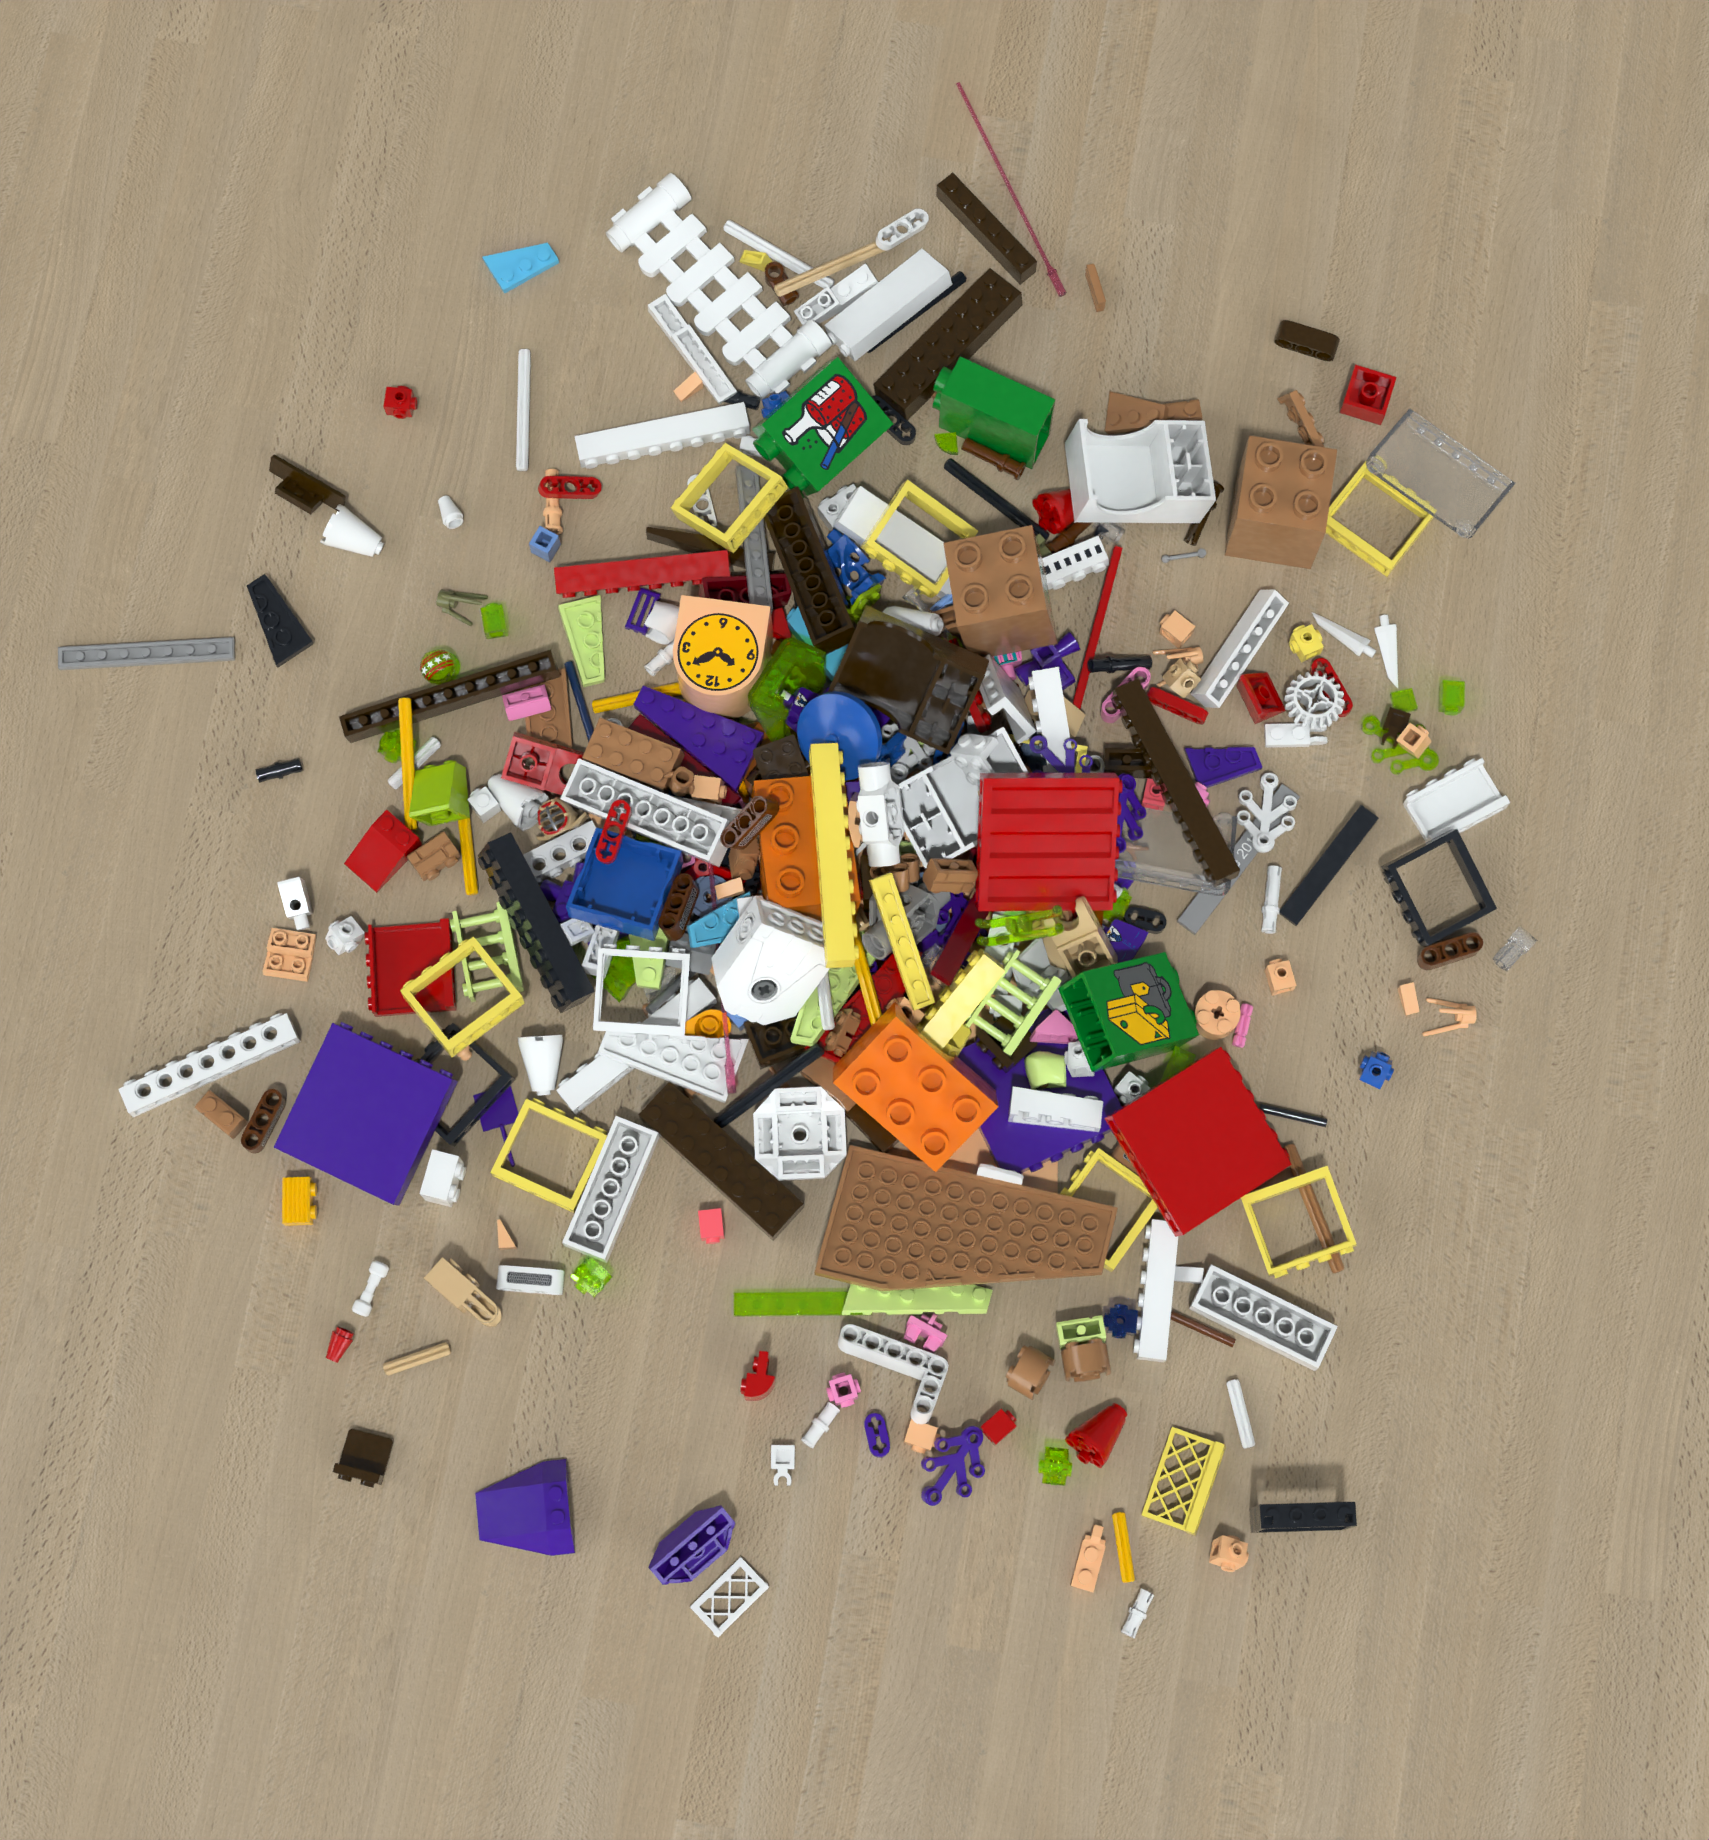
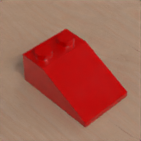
(382, 851)

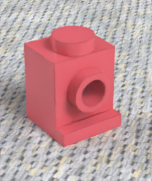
(1150, 799)

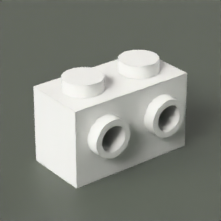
(831, 508)

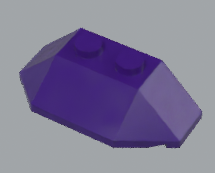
(692, 1546)

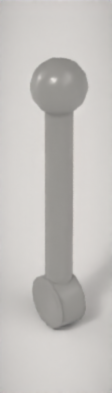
(1201, 554)

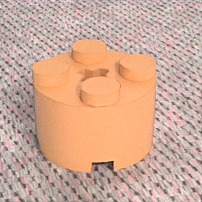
(1228, 1012)

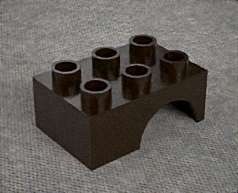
(910, 677)

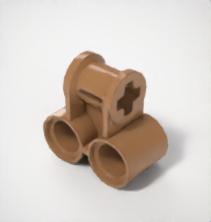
(903, 872)

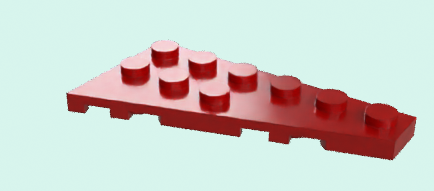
(887, 985)

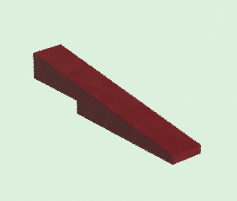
(646, 728)
(958, 942)

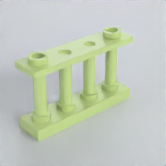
(507, 958)
(1021, 1022)

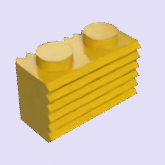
(298, 1201)

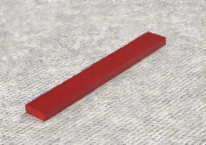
(1097, 627)

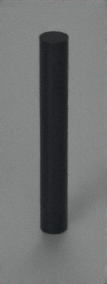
(1293, 1115)

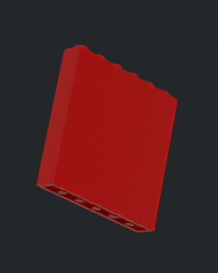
(1198, 1141)

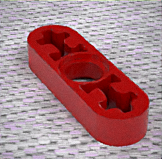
(553, 481)
(1330, 671)
(1177, 706)
(624, 817)

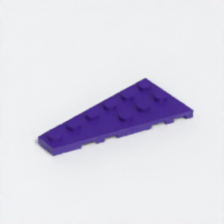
(708, 737)

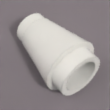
(450, 513)

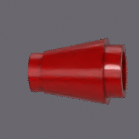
(339, 1343)

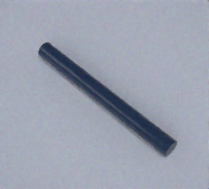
(579, 699)

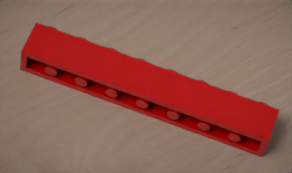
(641, 572)

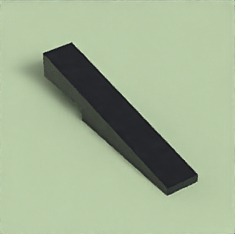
(1328, 865)

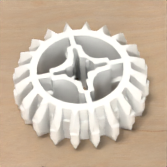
(1323, 704)

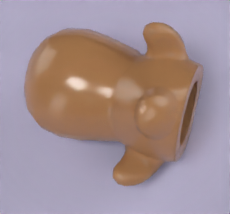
(680, 782)

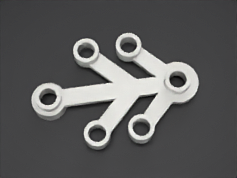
(909, 743)
(1265, 815)

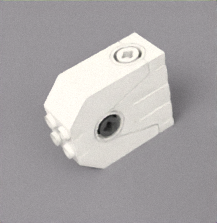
(769, 962)

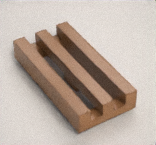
(1095, 287)

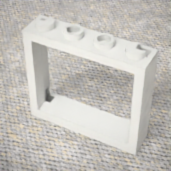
(634, 951)

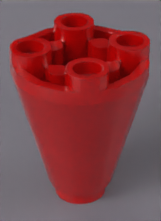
(1054, 510)
(1098, 1435)

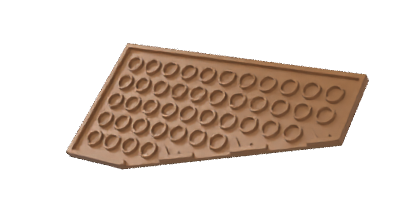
(924, 1228)

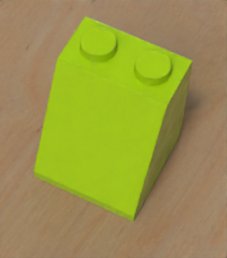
(440, 794)

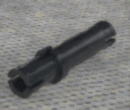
(1113, 664)

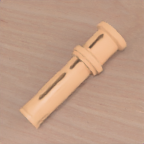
(552, 511)

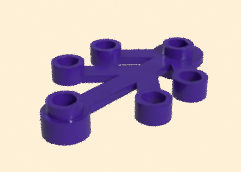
(1054, 761)
(1129, 817)
(956, 902)
(954, 1463)

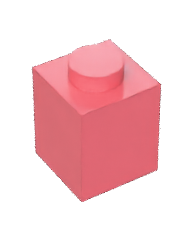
(711, 1225)

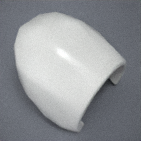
(662, 622)

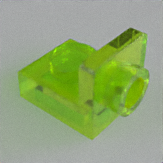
(1119, 908)

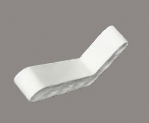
(900, 1363)

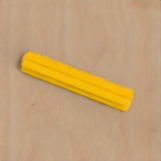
(1123, 1547)

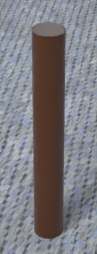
(1203, 1329)

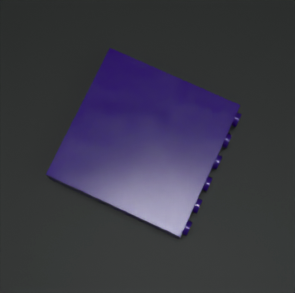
(366, 1113)
(1027, 1145)

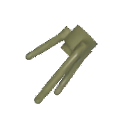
(450, 599)

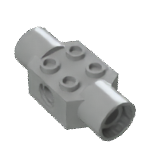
(922, 914)

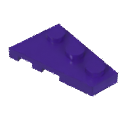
(1221, 765)

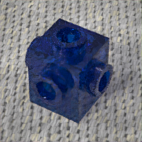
(1128, 1317)

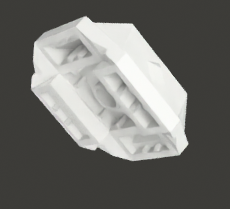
(793, 1111)

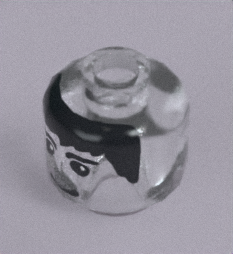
(1109, 532)

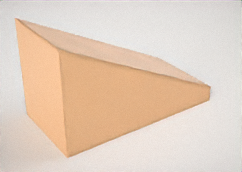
(689, 387)
(730, 888)
(1408, 998)
(504, 1239)

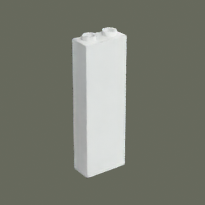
(888, 305)
(899, 536)

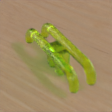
(1020, 927)

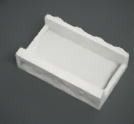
(1001, 692)
(1455, 801)

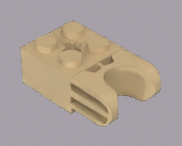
(1083, 942)
(463, 1292)

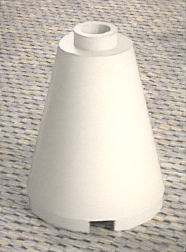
(351, 534)
(923, 620)
(517, 800)
(541, 1061)

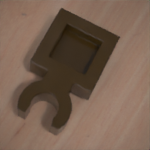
(1395, 724)

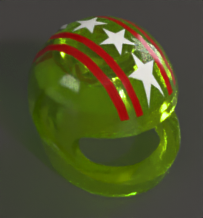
(439, 666)

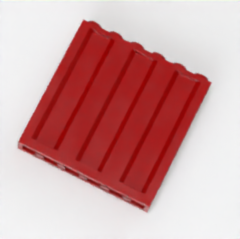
(1047, 840)

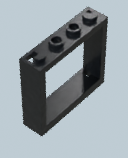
(1469, 871)
(432, 1051)
(1302, 1517)

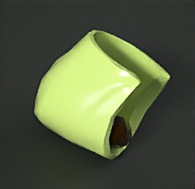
(1045, 1070)

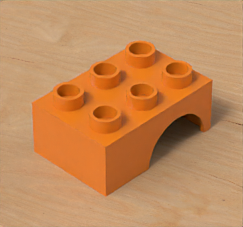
(789, 848)
(914, 1088)

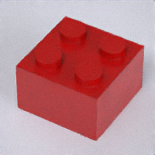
(1368, 395)

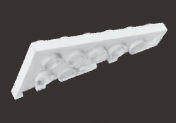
(682, 1060)

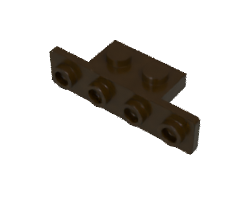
(303, 488)

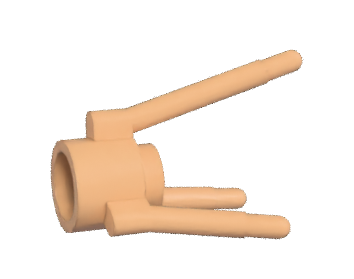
(1187, 654)
(1463, 1014)

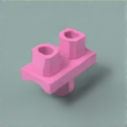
(926, 1328)

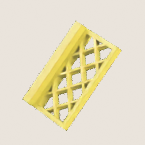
(1203, 1486)

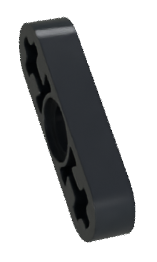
(905, 425)

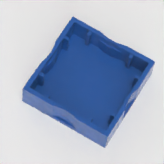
(627, 892)

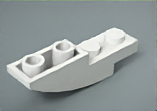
(835, 299)

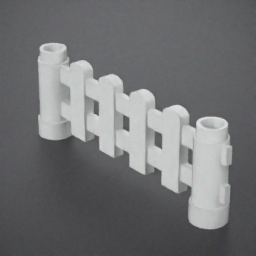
(658, 207)

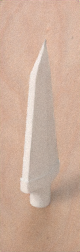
(1350, 639)
(1387, 642)

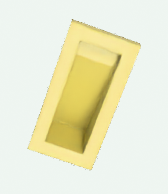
(755, 259)

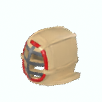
(557, 818)

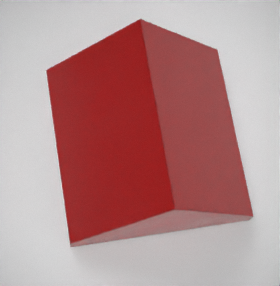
(1260, 696)

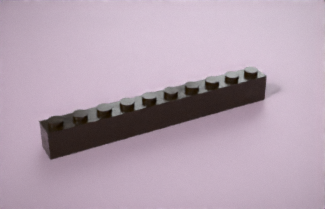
(452, 695)
(1175, 783)

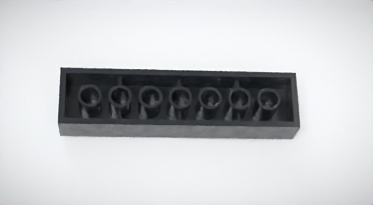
(535, 923)

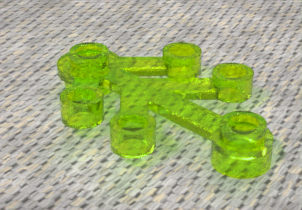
(1387, 753)

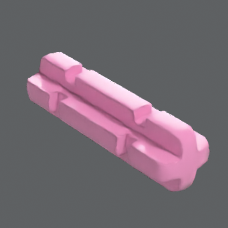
(1242, 1026)

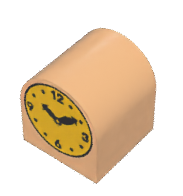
(721, 652)

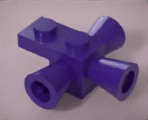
(1050, 657)
(560, 894)

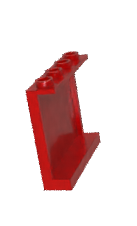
(401, 956)

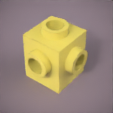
(1306, 642)

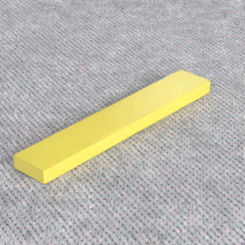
(902, 941)

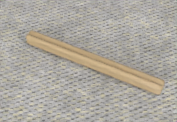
(827, 269)

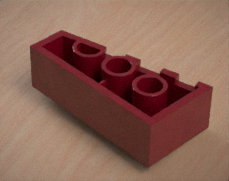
(736, 589)

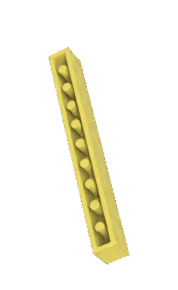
(832, 855)

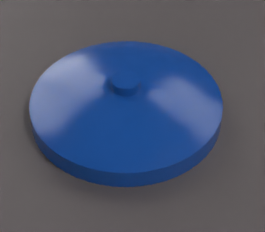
(845, 721)

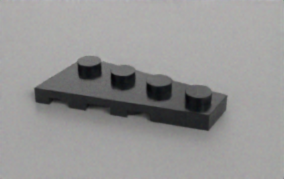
(280, 626)

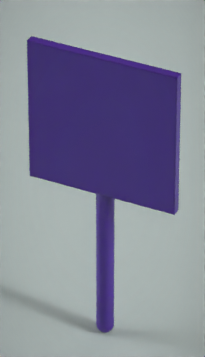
(500, 1114)

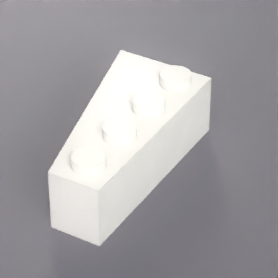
(1055, 1109)

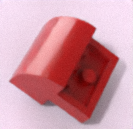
(758, 1385)

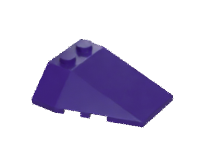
(529, 1510)

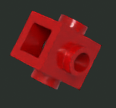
(400, 402)

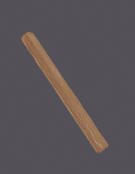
(1314, 1209)

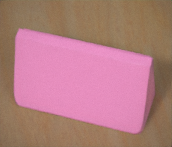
(526, 702)

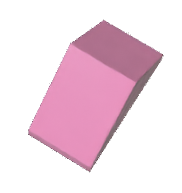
(1054, 1030)

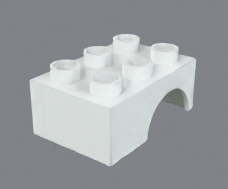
(1141, 475)
(944, 807)

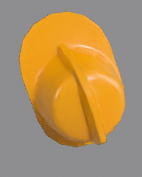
(707, 1024)

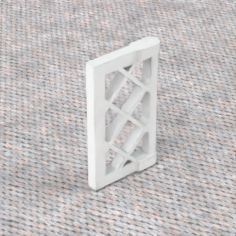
(726, 1577)

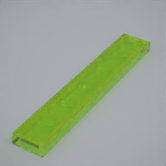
(790, 1304)

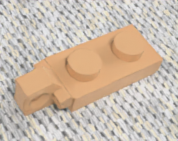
(1089, 1560)

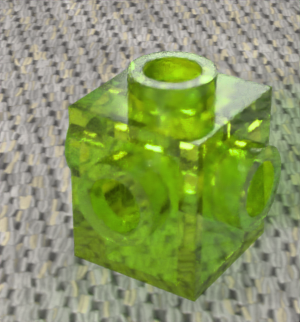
(391, 746)
(590, 1277)
(1055, 1466)

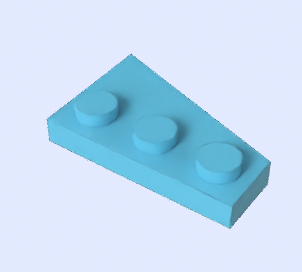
(520, 265)
(715, 925)

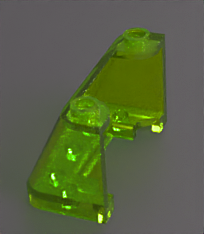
(791, 667)

